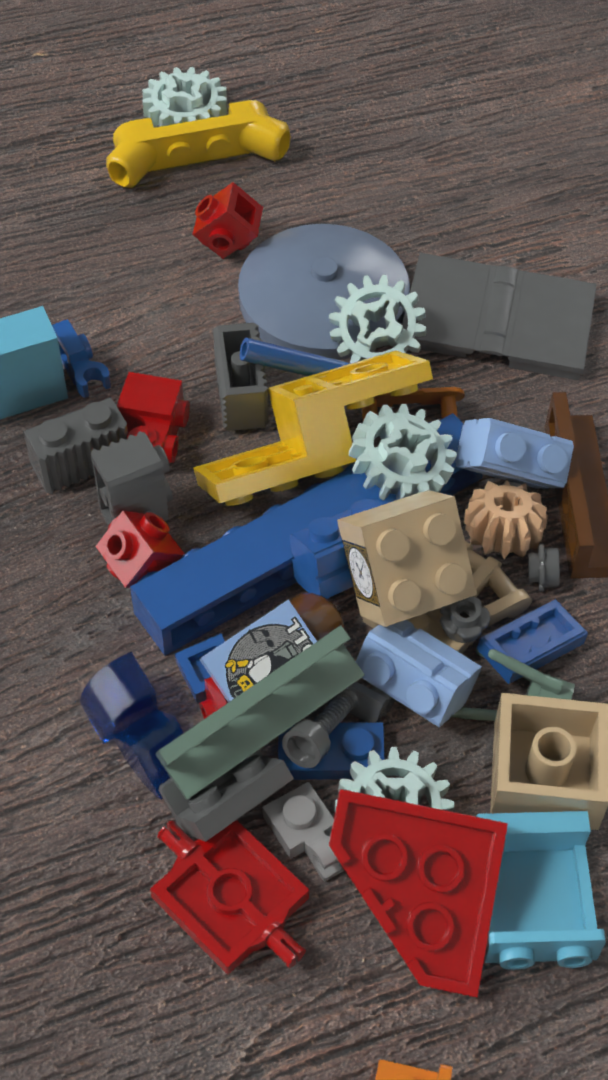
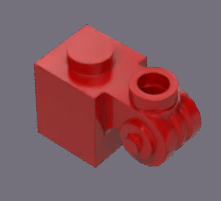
(156, 408)

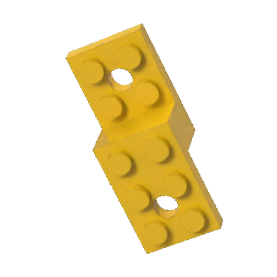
(311, 427)

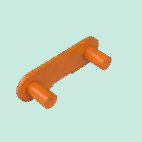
(444, 396)

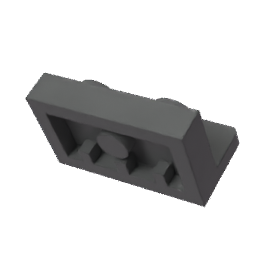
(227, 796)

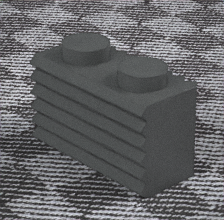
(240, 383)
(63, 445)
(131, 478)

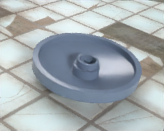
(299, 272)

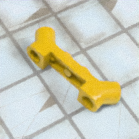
(147, 149)

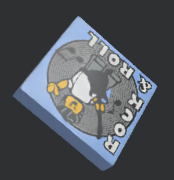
(258, 650)

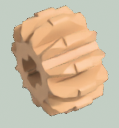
(505, 519)

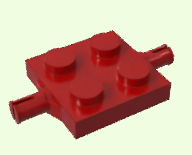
(230, 895)

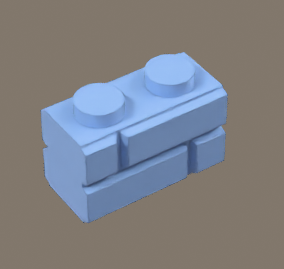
(514, 453)
(417, 670)

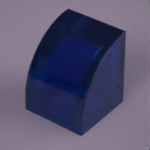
(118, 697)
(142, 742)

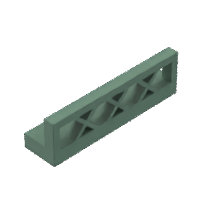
(260, 714)

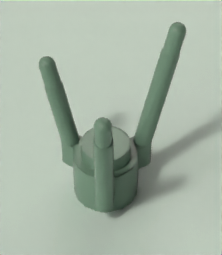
(540, 685)

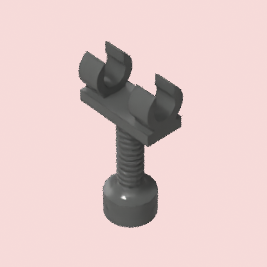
(309, 740)

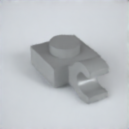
(303, 825)

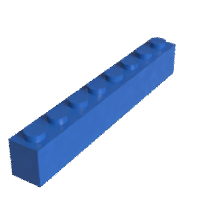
(253, 558)

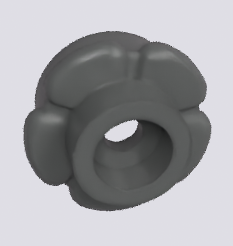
(544, 567)
(464, 629)

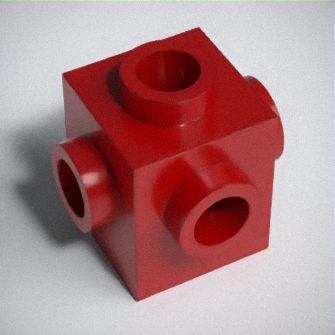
(227, 220)
(137, 546)

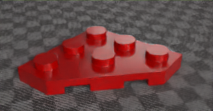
(425, 880)

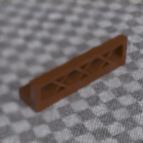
(584, 496)

